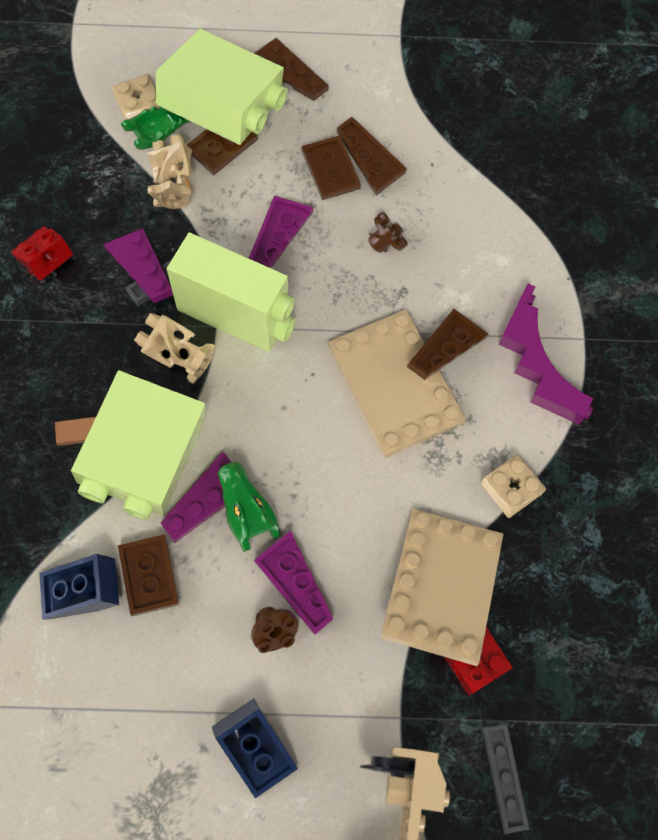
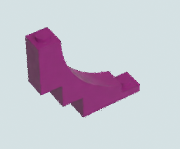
(552, 390)

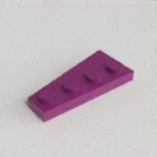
(279, 229)
(141, 264)
(198, 504)
(290, 575)

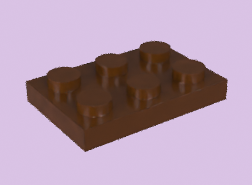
(216, 151)
(331, 167)
(148, 575)

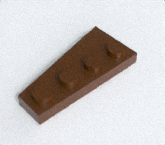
(295, 71)
(371, 157)
(446, 344)

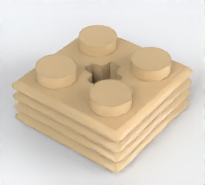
(135, 96)
(513, 499)

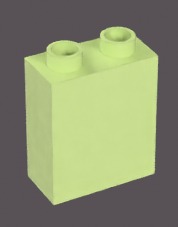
(220, 86)
(231, 292)
(138, 445)

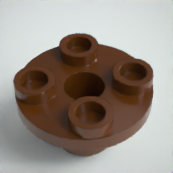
(386, 235)
(274, 629)

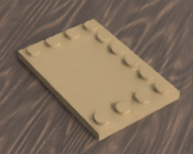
(392, 397)
(443, 587)

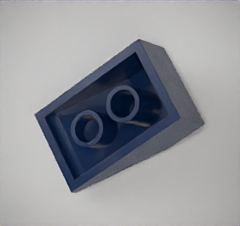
(79, 587)
(254, 748)

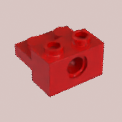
(42, 252)
(491, 666)

